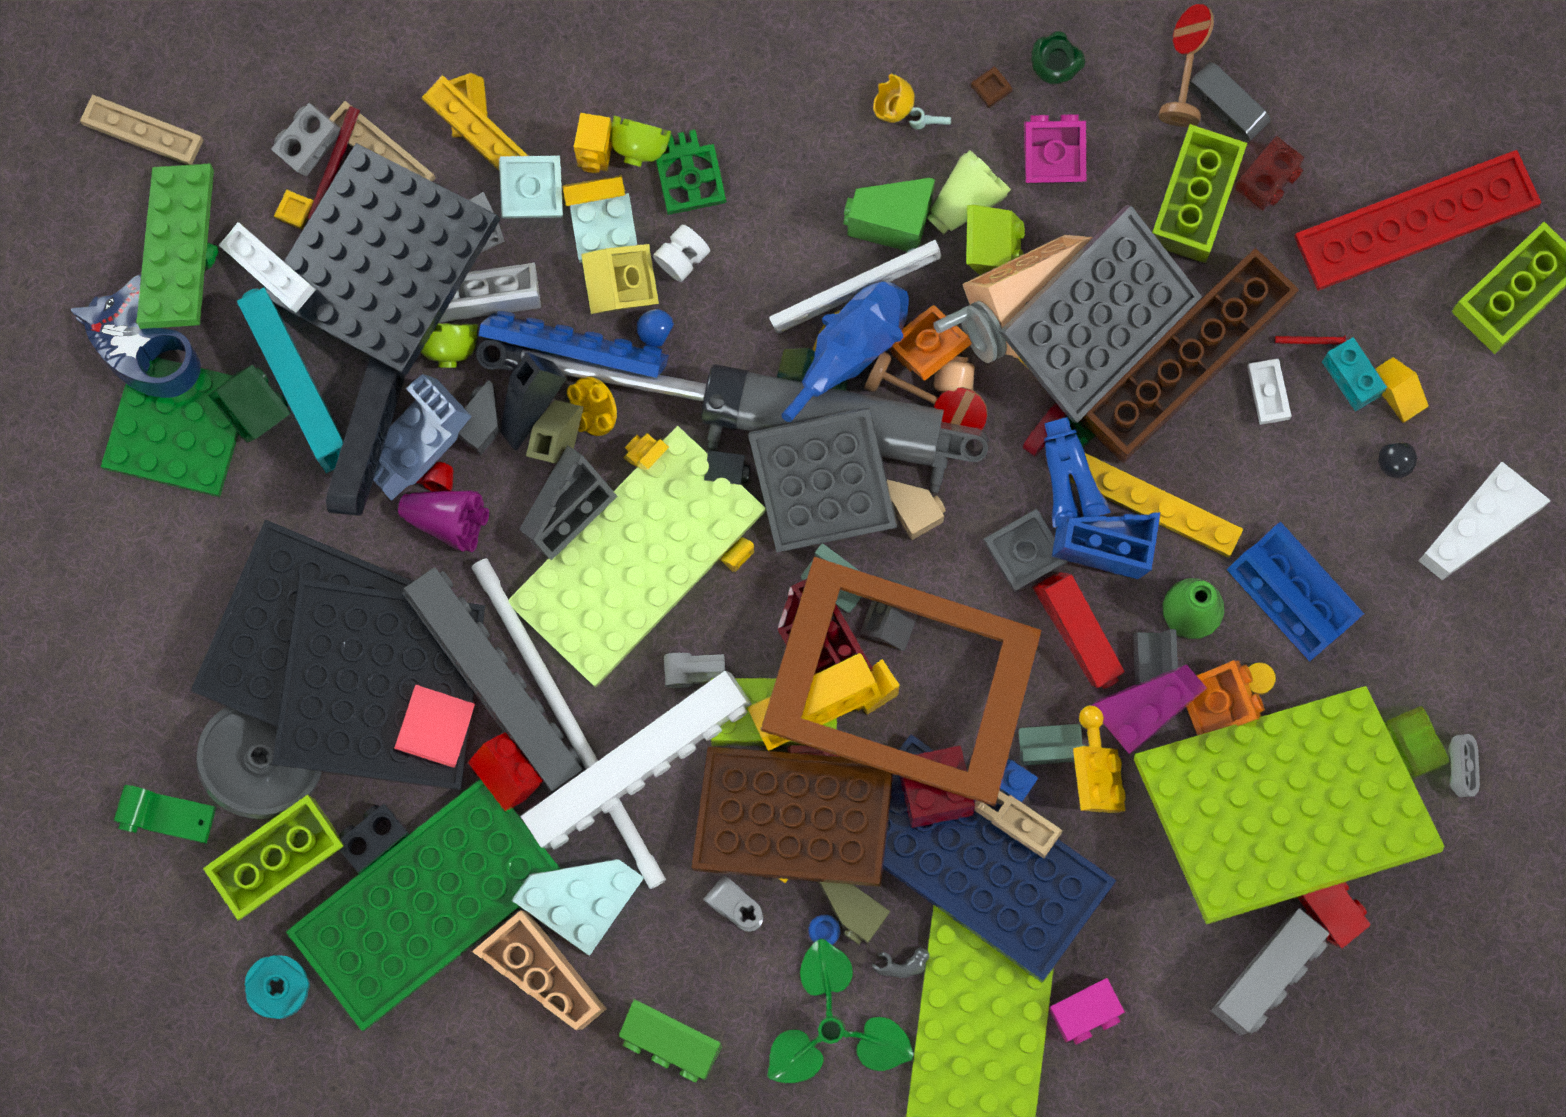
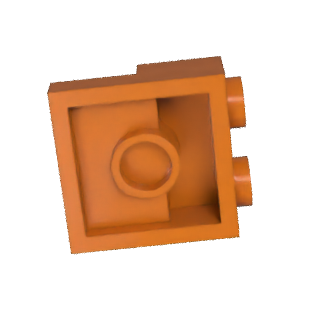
(924, 348)
(1226, 699)

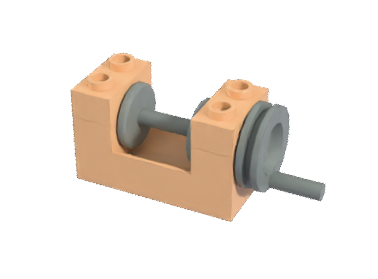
(1004, 292)

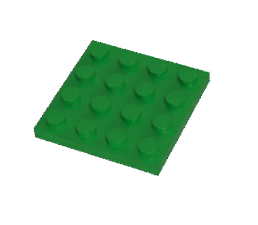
(173, 439)

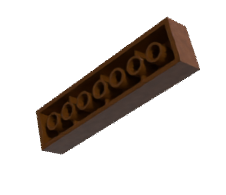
(1190, 355)

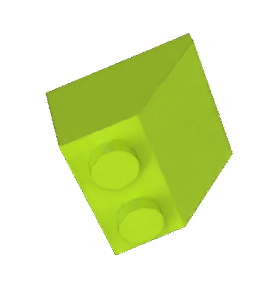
(992, 237)

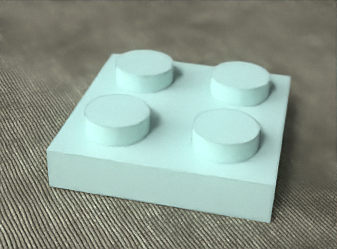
(530, 186)
(603, 224)

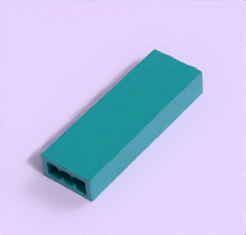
(292, 376)

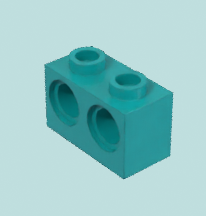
(1354, 374)

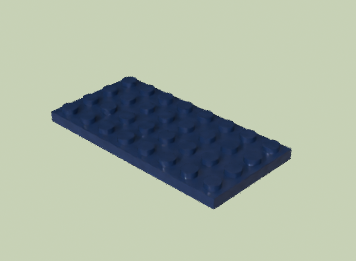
(994, 883)

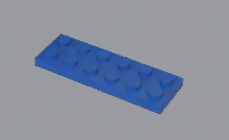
(567, 343)

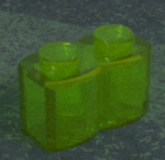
(1417, 742)

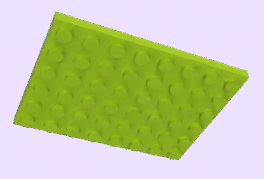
(1287, 804)

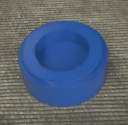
(825, 928)

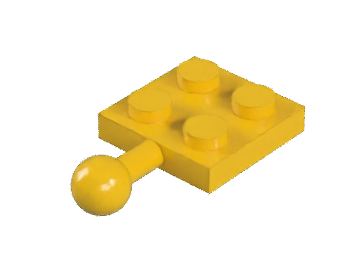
(1098, 769)

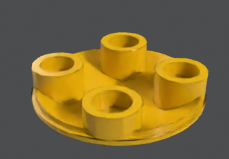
(598, 403)

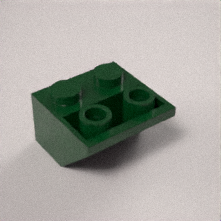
(250, 403)

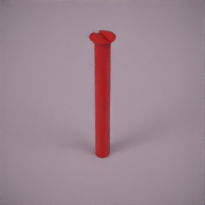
(1309, 340)

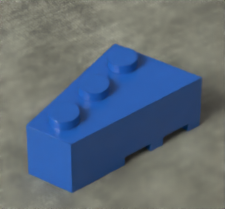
(1109, 543)

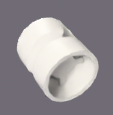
(679, 263)

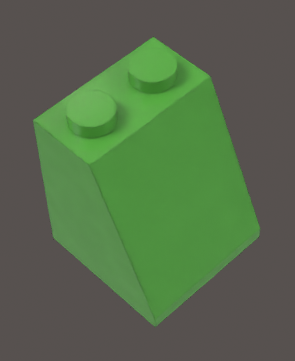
(890, 213)

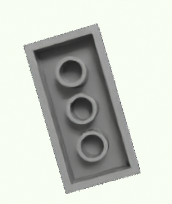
(1270, 971)

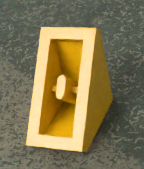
(1403, 389)

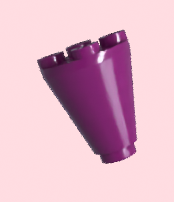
(447, 516)

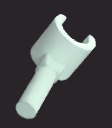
(926, 119)

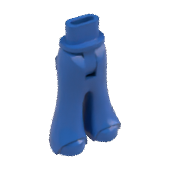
(1064, 458)

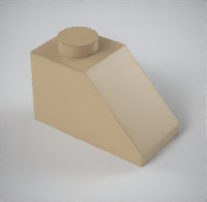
(915, 508)

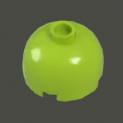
(638, 141)
(451, 343)

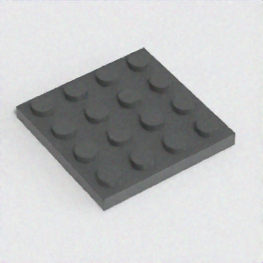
(823, 479)

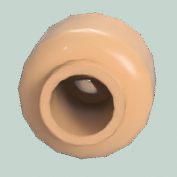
(954, 375)

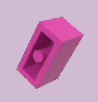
(1086, 1011)

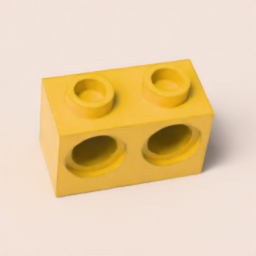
(593, 142)

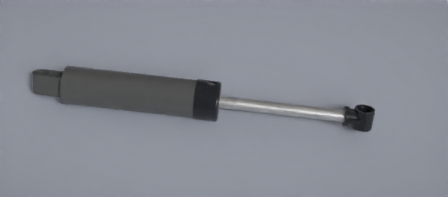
(756, 401)

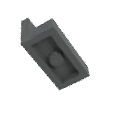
(889, 623)
(1154, 654)

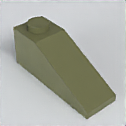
(855, 911)

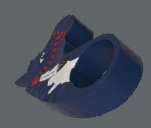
(128, 349)

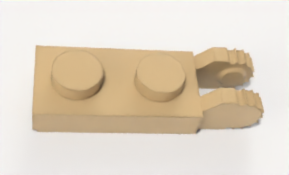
(1021, 823)

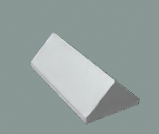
(495, 290)

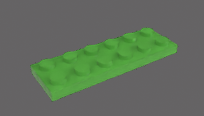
(175, 246)

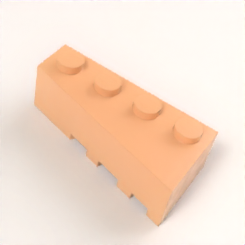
(540, 969)

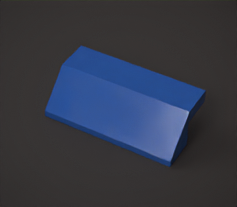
(1295, 591)

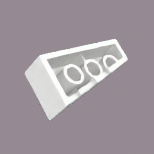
(1491, 513)

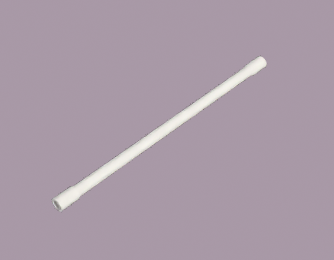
(491, 585)

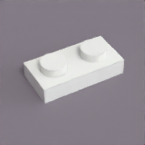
(1269, 391)

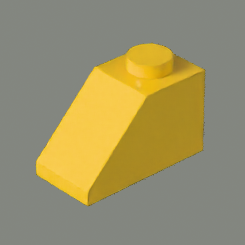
(887, 685)

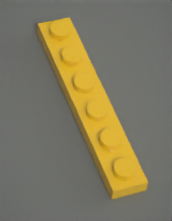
(1175, 513)

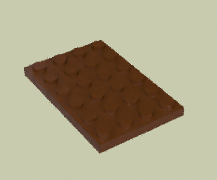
(792, 817)

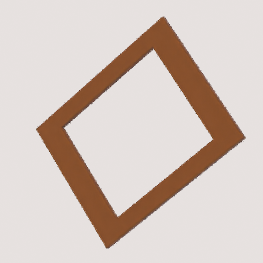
(1001, 708)

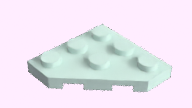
(579, 899)

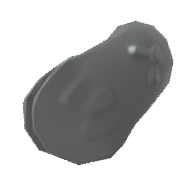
(911, 967)

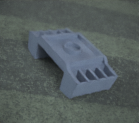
(419, 435)

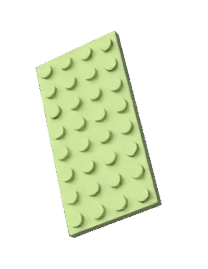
(636, 559)

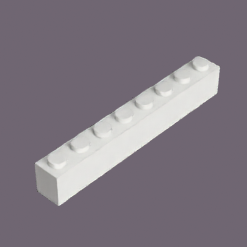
(636, 760)

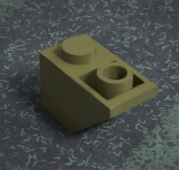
(555, 431)

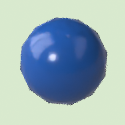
(654, 327)

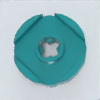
(258, 988)

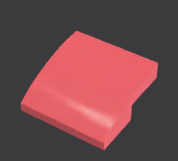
(434, 726)

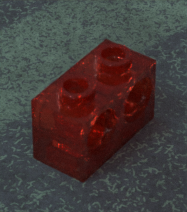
(1266, 171)

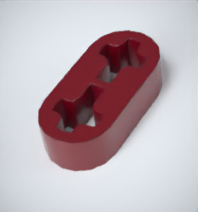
(1035, 441)

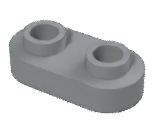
(1464, 765)

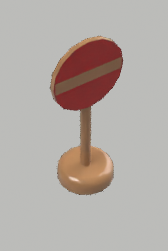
(1188, 38)
(960, 406)

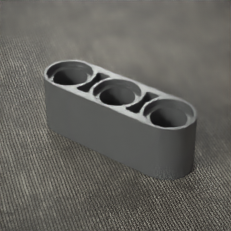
(1229, 102)

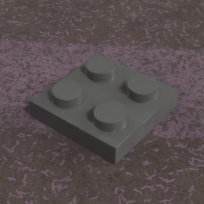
(1024, 551)

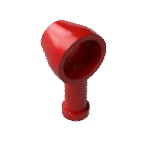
(439, 474)

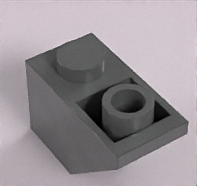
(484, 420)

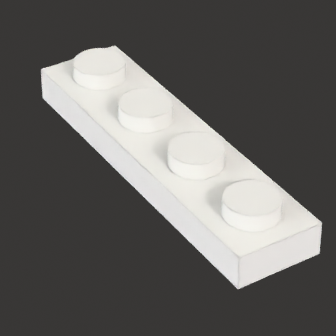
(267, 267)

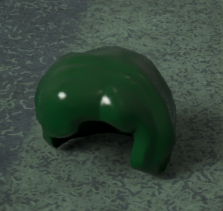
(1056, 58)

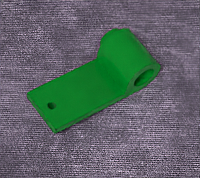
(163, 814)

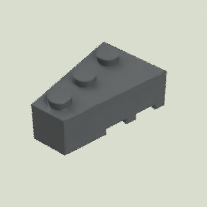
(566, 504)

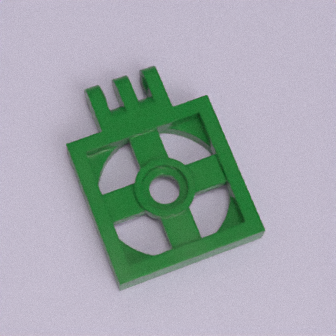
(684, 152)

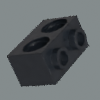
(376, 844)

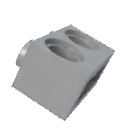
(312, 144)

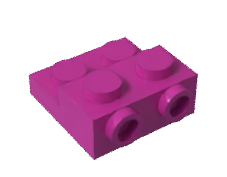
(1055, 149)

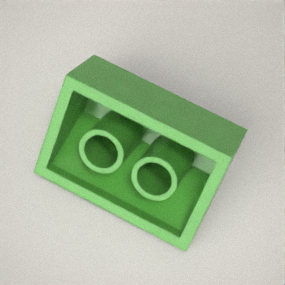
(669, 1041)

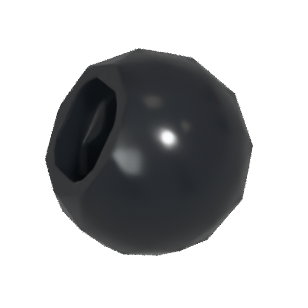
(1397, 460)

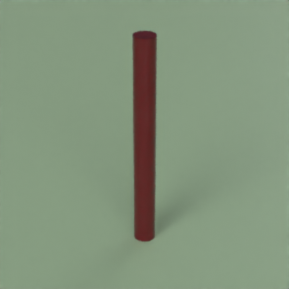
(336, 156)

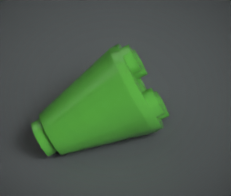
(1189, 616)

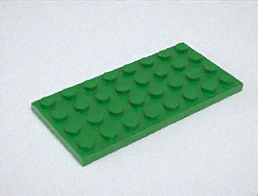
(420, 904)

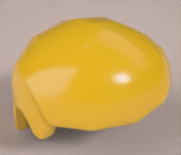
(894, 99)

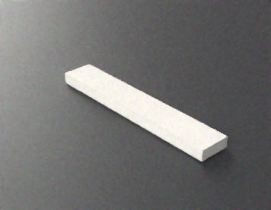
(847, 290)

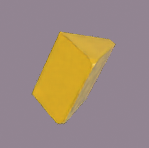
(738, 554)

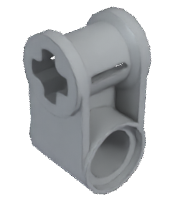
(730, 901)

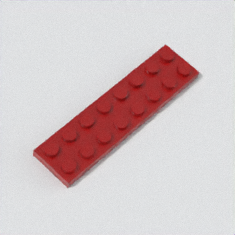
(1417, 220)

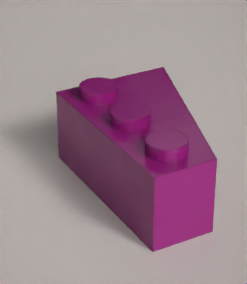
(1148, 706)

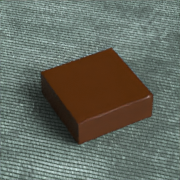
(991, 87)

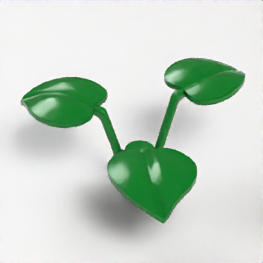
(796, 1058)

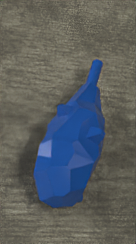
(853, 340)

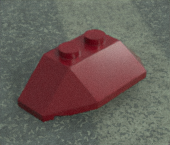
(839, 640)

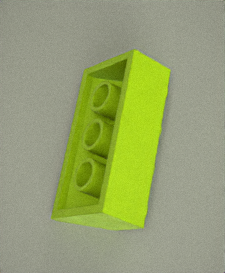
(274, 856)

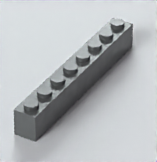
(491, 679)

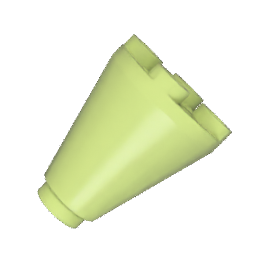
(967, 185)

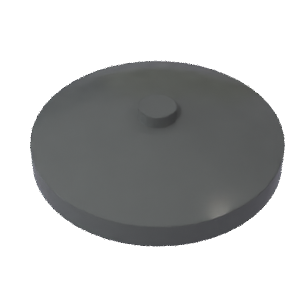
(238, 768)

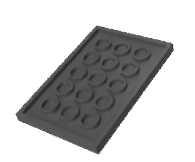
(1100, 313)

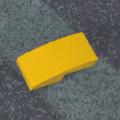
(644, 451)

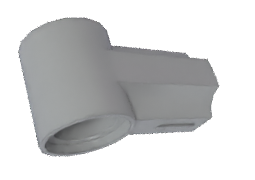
(684, 670)

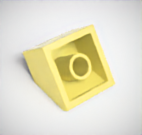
(619, 278)

